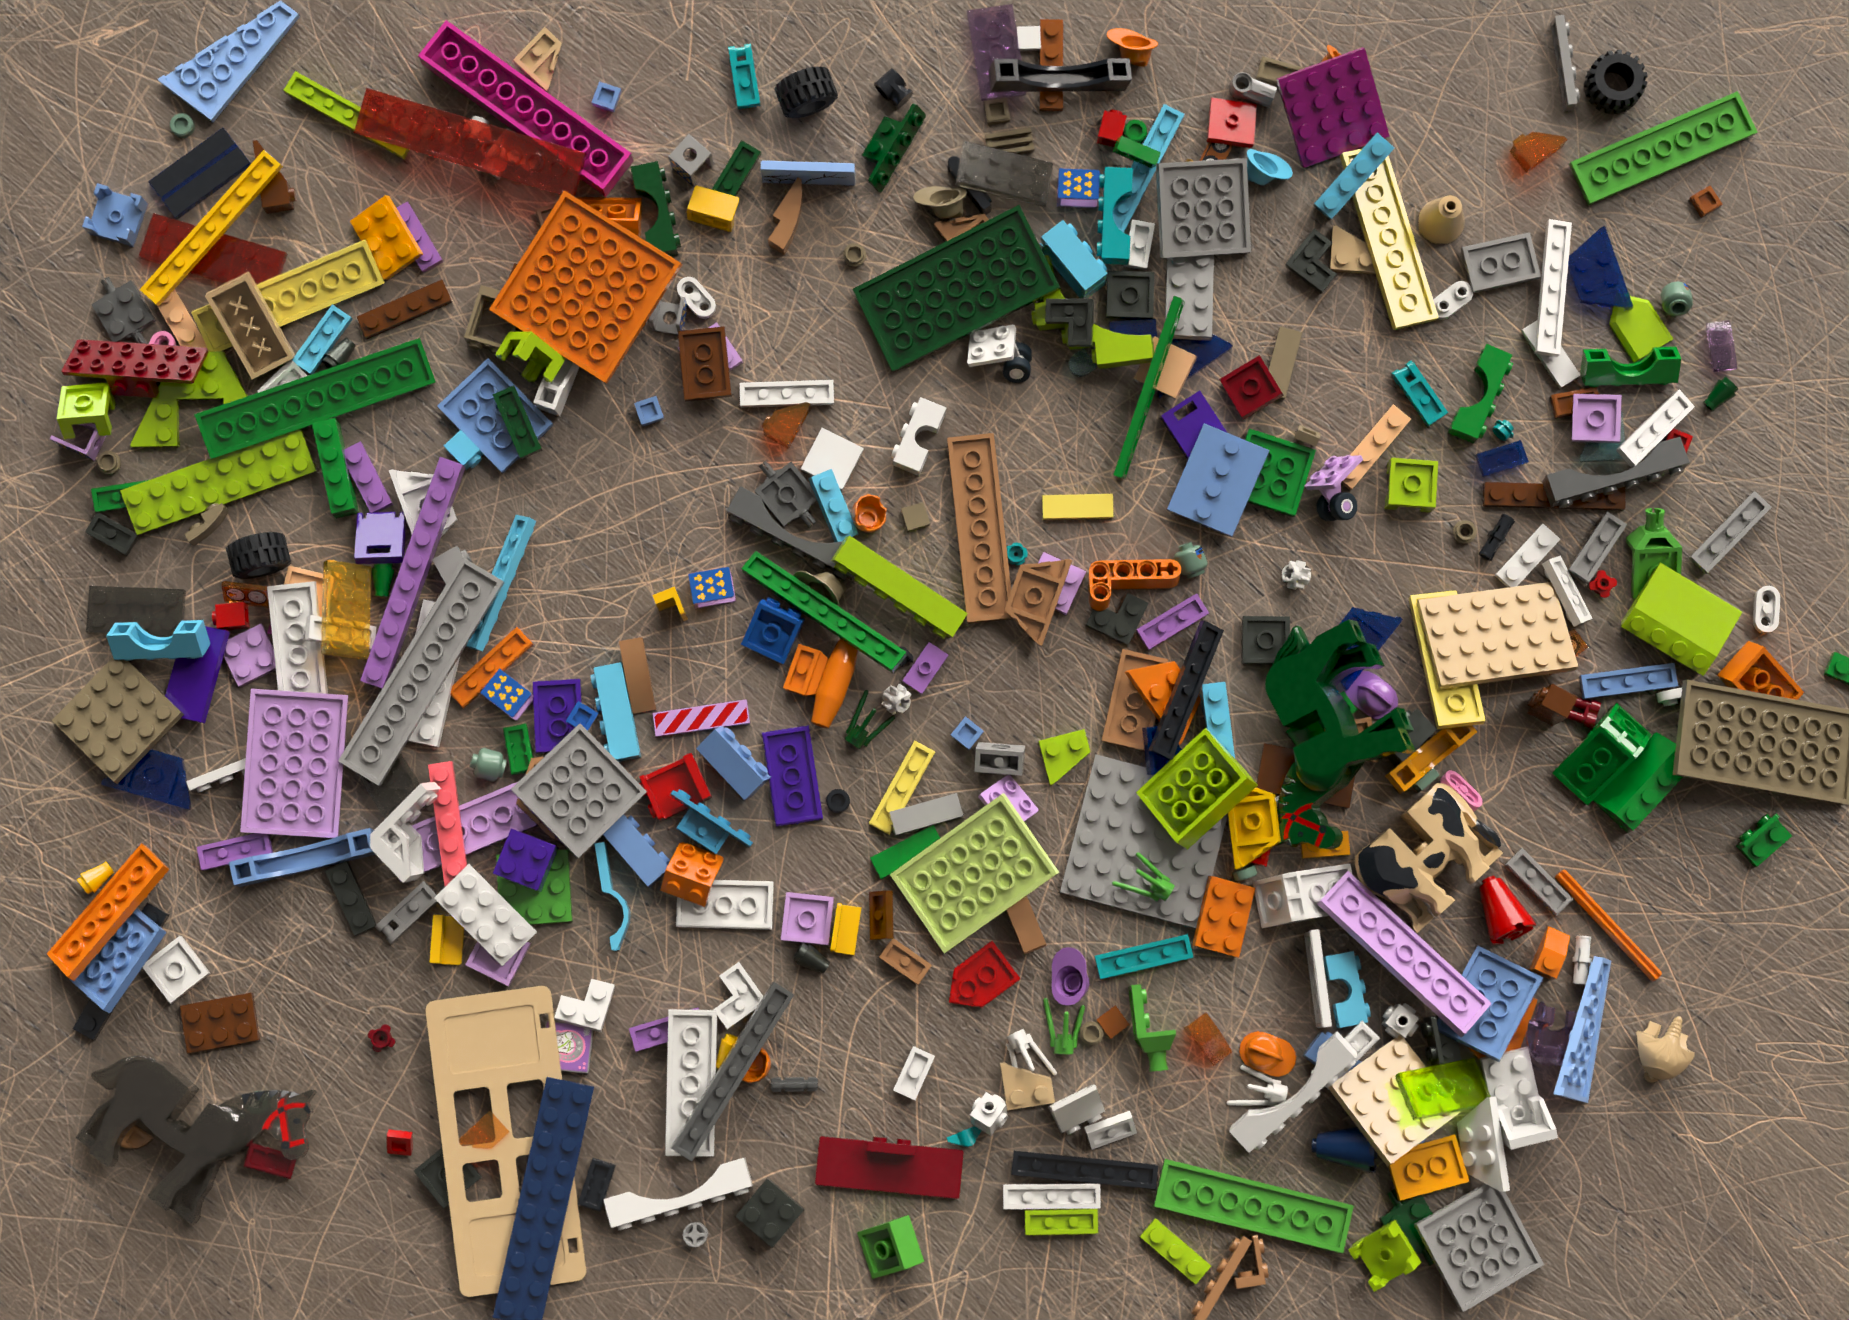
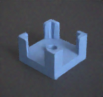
(116, 216)

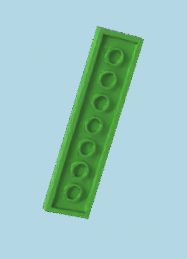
(1663, 148)
(1253, 1205)

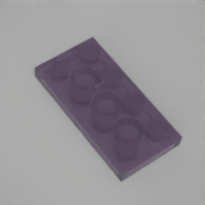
(992, 37)

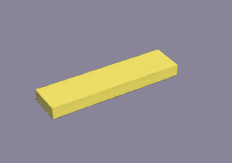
(902, 785)

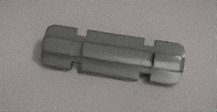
(794, 1084)

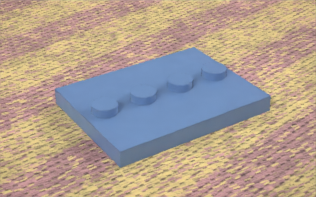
(478, 416)
(1218, 480)
(120, 960)
(1510, 992)

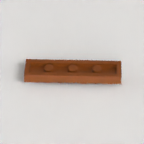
(1051, 55)

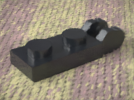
(978, 198)

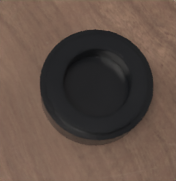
(838, 801)

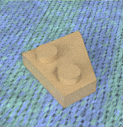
(540, 58)
(1349, 253)
(1025, 1088)

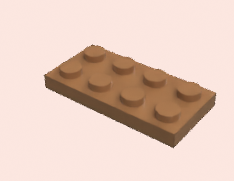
(1127, 708)

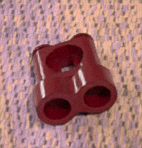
(1590, 713)

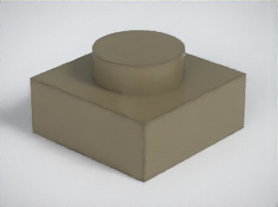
(1307, 436)

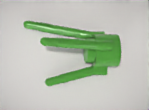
(1161, 887)
(1063, 1043)

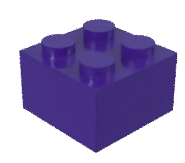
(525, 860)

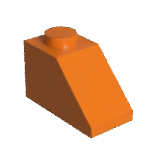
(1550, 953)

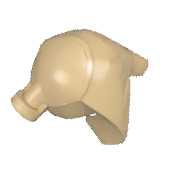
(1663, 1056)

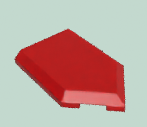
(982, 977)

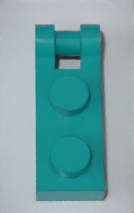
(744, 77)
(1420, 393)

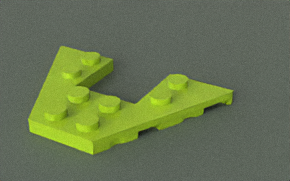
(161, 419)

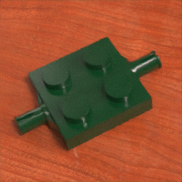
(1406, 1215)

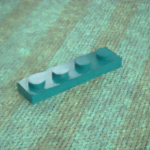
(1143, 956)

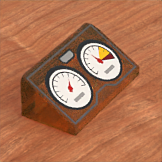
(248, 593)

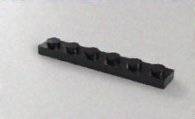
(1186, 690)
(93, 1017)
(1084, 1169)

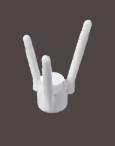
(1019, 1042)
(1274, 1093)

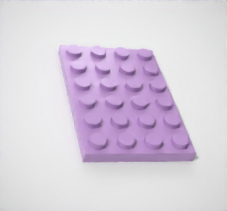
(294, 763)

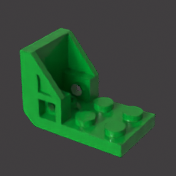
(1603, 754)

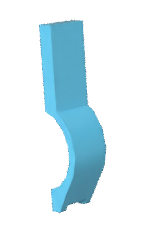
(607, 887)

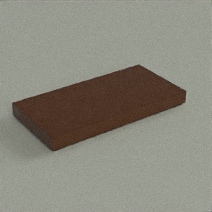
(1274, 767)

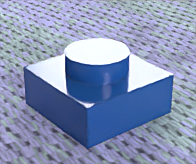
(583, 715)

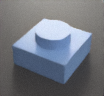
(606, 96)
(649, 411)
(967, 733)

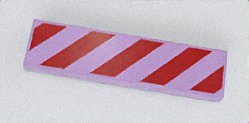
(701, 718)

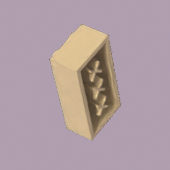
(250, 325)

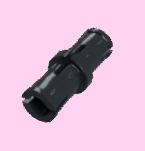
(1496, 537)

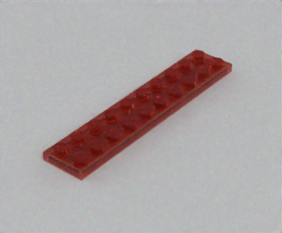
(470, 143)

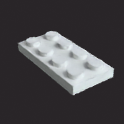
(485, 914)

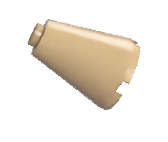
(1442, 220)

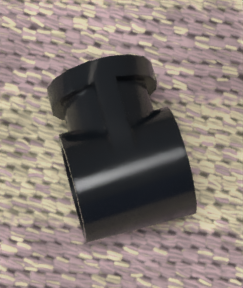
(892, 87)

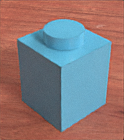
(464, 450)

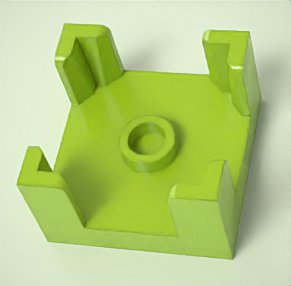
(531, 347)
(85, 405)
(1412, 484)
(1385, 1254)

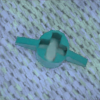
(965, 1138)

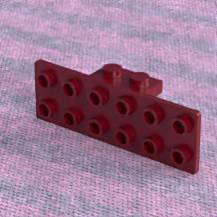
(134, 367)
(889, 1166)

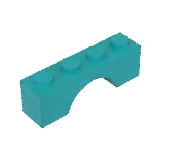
(1114, 243)

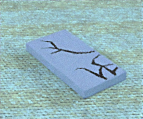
(808, 172)

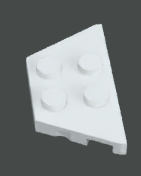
(411, 491)
(1483, 1145)

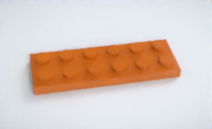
(107, 912)

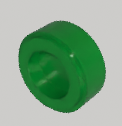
(1135, 130)

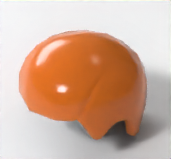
(868, 513)
(759, 1067)

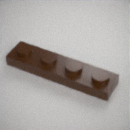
(404, 309)

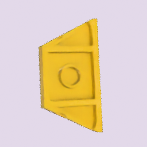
(1253, 826)

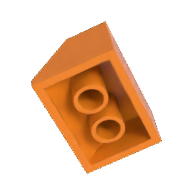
(621, 210)

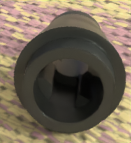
(339, 353)
(810, 958)

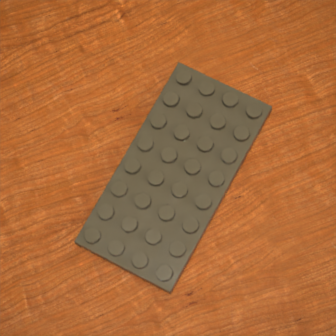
(1763, 742)

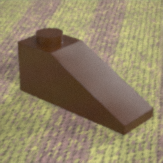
(278, 194)

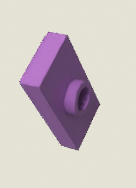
(925, 668)

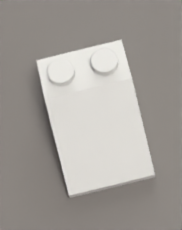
(1076, 1109)

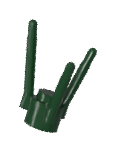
(858, 734)

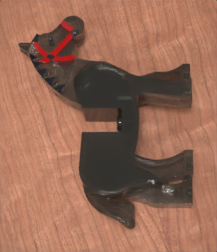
(158, 1095)

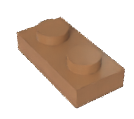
(905, 961)

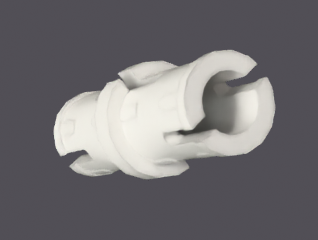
(1581, 959)

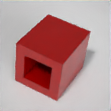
(1111, 127)
(231, 616)

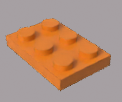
(1223, 916)

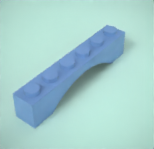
(301, 859)

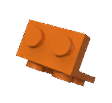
(691, 873)

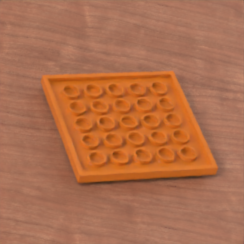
(586, 286)

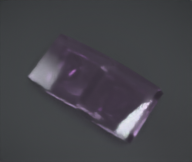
(1721, 346)

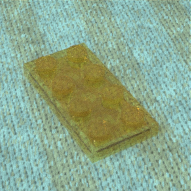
(346, 609)

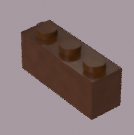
(1551, 704)

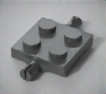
(123, 312)
(787, 494)

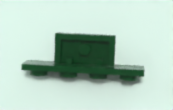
(890, 145)

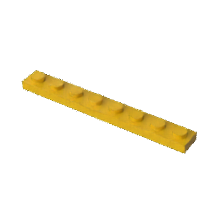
(211, 228)

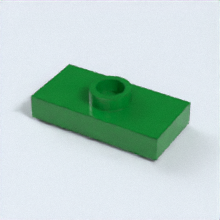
(518, 748)

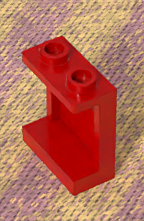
(678, 775)

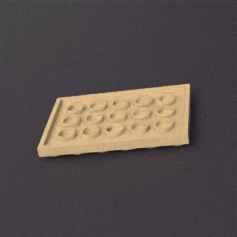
(1496, 635)

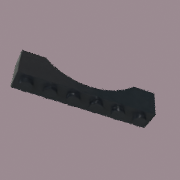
(1020, 76)

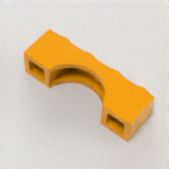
(1428, 756)

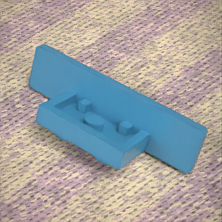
(704, 827)

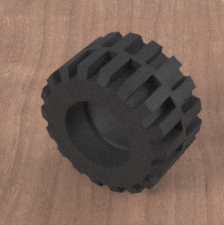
(1626, 67)
(806, 92)
(258, 555)

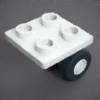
(999, 345)

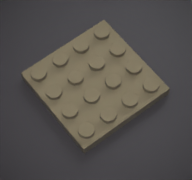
(117, 718)

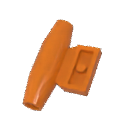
(822, 676)

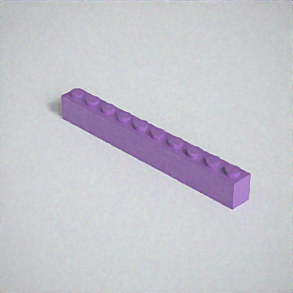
(413, 572)

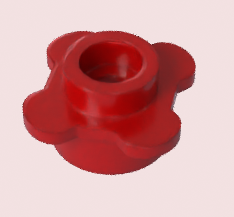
(1595, 585)

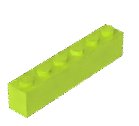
(899, 587)

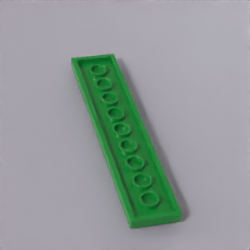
(314, 398)

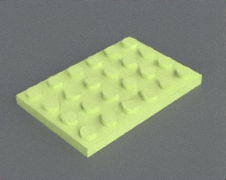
(974, 873)

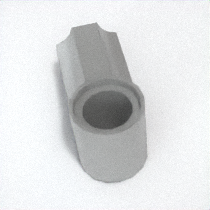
(1255, 90)

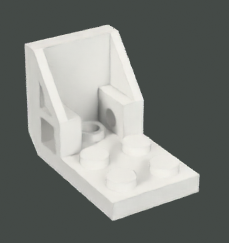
(398, 841)
(1295, 894)
(1520, 1108)

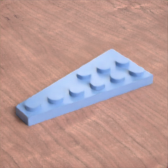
(225, 66)
(1580, 1056)

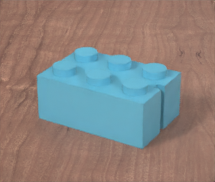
(1074, 260)

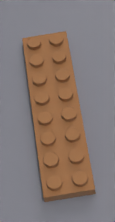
(980, 527)

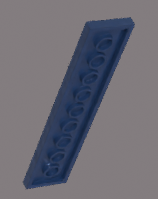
(543, 1200)

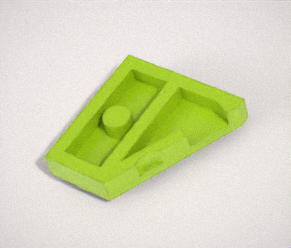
(1063, 753)

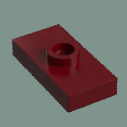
(269, 1161)

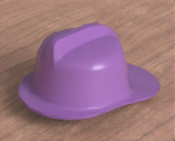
(1372, 695)
(1069, 976)

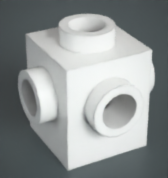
(1391, 1020)
(989, 1113)

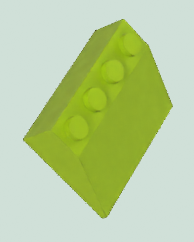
(1681, 619)
(1196, 789)

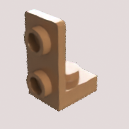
(1247, 1278)

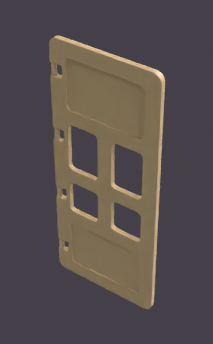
(491, 1044)

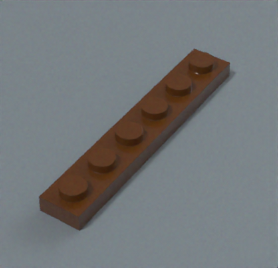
(1534, 496)

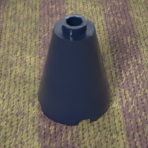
(1346, 1148)

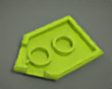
(1639, 328)

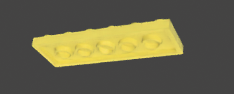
(1453, 705)

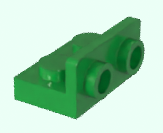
(1763, 840)

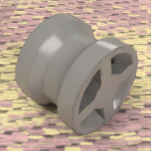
(692, 1236)

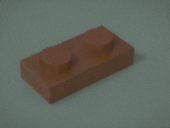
(881, 915)

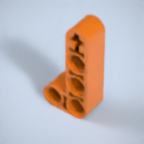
(1134, 580)

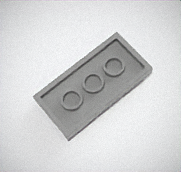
(1193, 282)

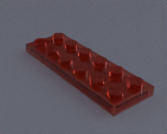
(223, 262)

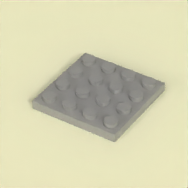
(1203, 207)
(578, 790)
(1478, 1245)

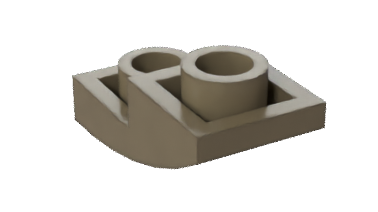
(213, 518)

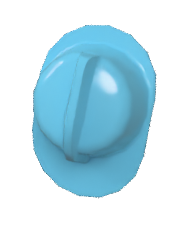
(1265, 167)

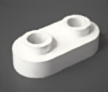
(697, 297)
(1453, 299)
(1766, 610)
(1669, 697)

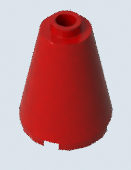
(1503, 912)

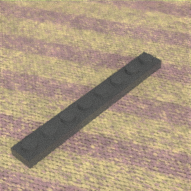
(732, 1071)

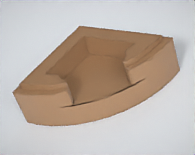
(136, 1138)

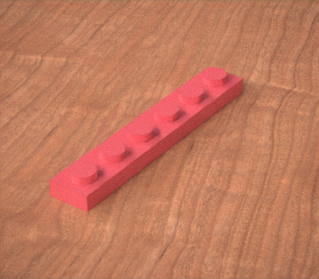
(448, 820)

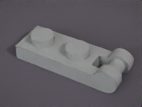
(407, 912)

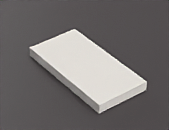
(730, 906)
(1317, 979)

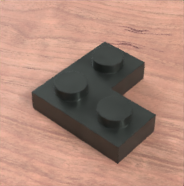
(1306, 262)
(1077, 314)
(1121, 625)

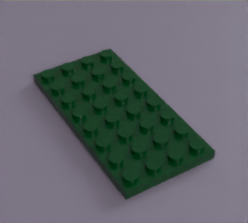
(956, 288)

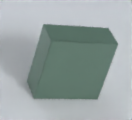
(1426, 780)

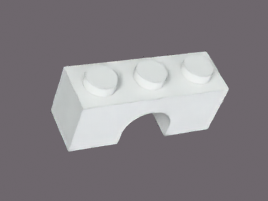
(925, 416)

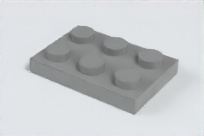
(1500, 262)

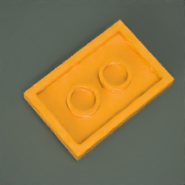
(387, 237)
(1428, 1168)

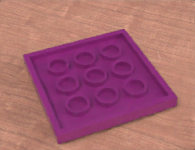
(1332, 107)

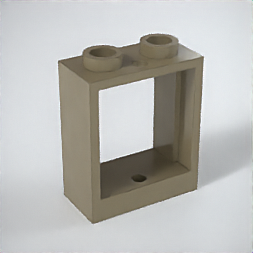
(485, 294)

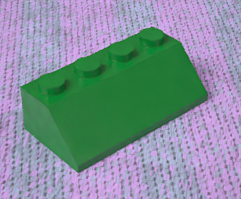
(1640, 784)

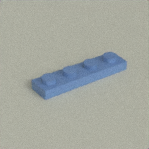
(1628, 681)

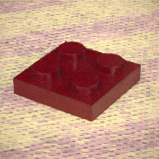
(1251, 387)

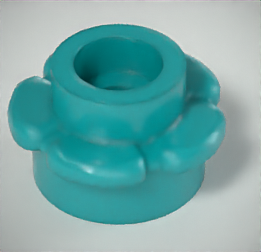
(1503, 430)
(1022, 554)

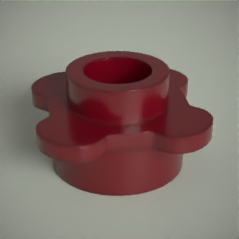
(384, 1031)

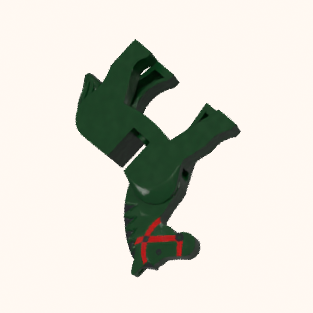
(1305, 692)

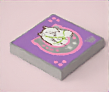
(573, 1046)

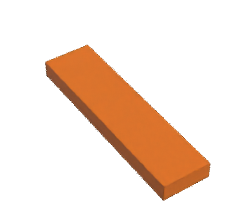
(501, 657)

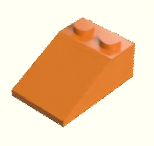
(1759, 672)

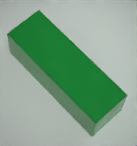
(1136, 152)

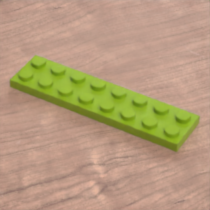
(217, 481)

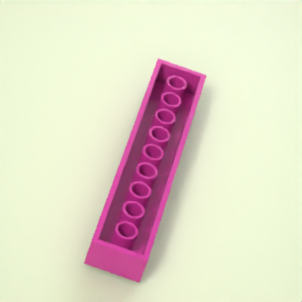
(522, 104)

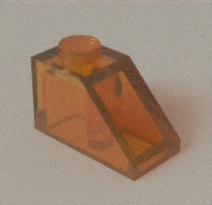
(1535, 148)
(786, 423)
(1208, 1038)
(485, 1132)

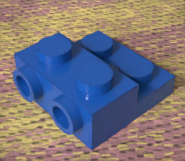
(773, 630)

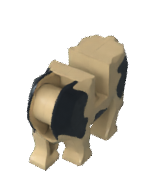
(1448, 834)

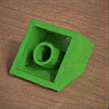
(890, 1247)

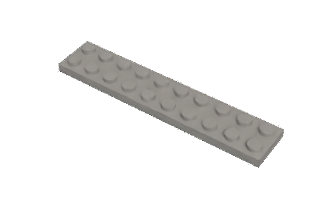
(421, 671)

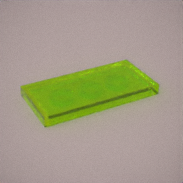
(1442, 1088)

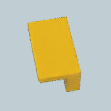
(712, 208)
(668, 599)
(845, 929)
(446, 940)

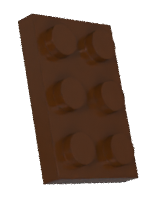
(704, 363)
(220, 1022)

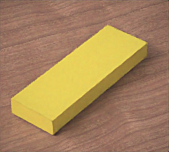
(1077, 506)

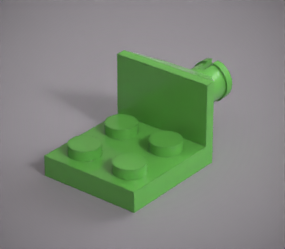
(1650, 546)
(1152, 1043)

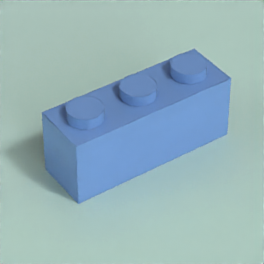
(734, 762)
(637, 850)

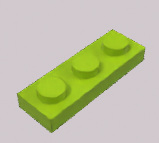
(1061, 1221)
(1175, 1251)

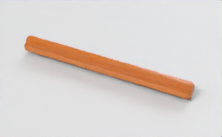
(1608, 925)

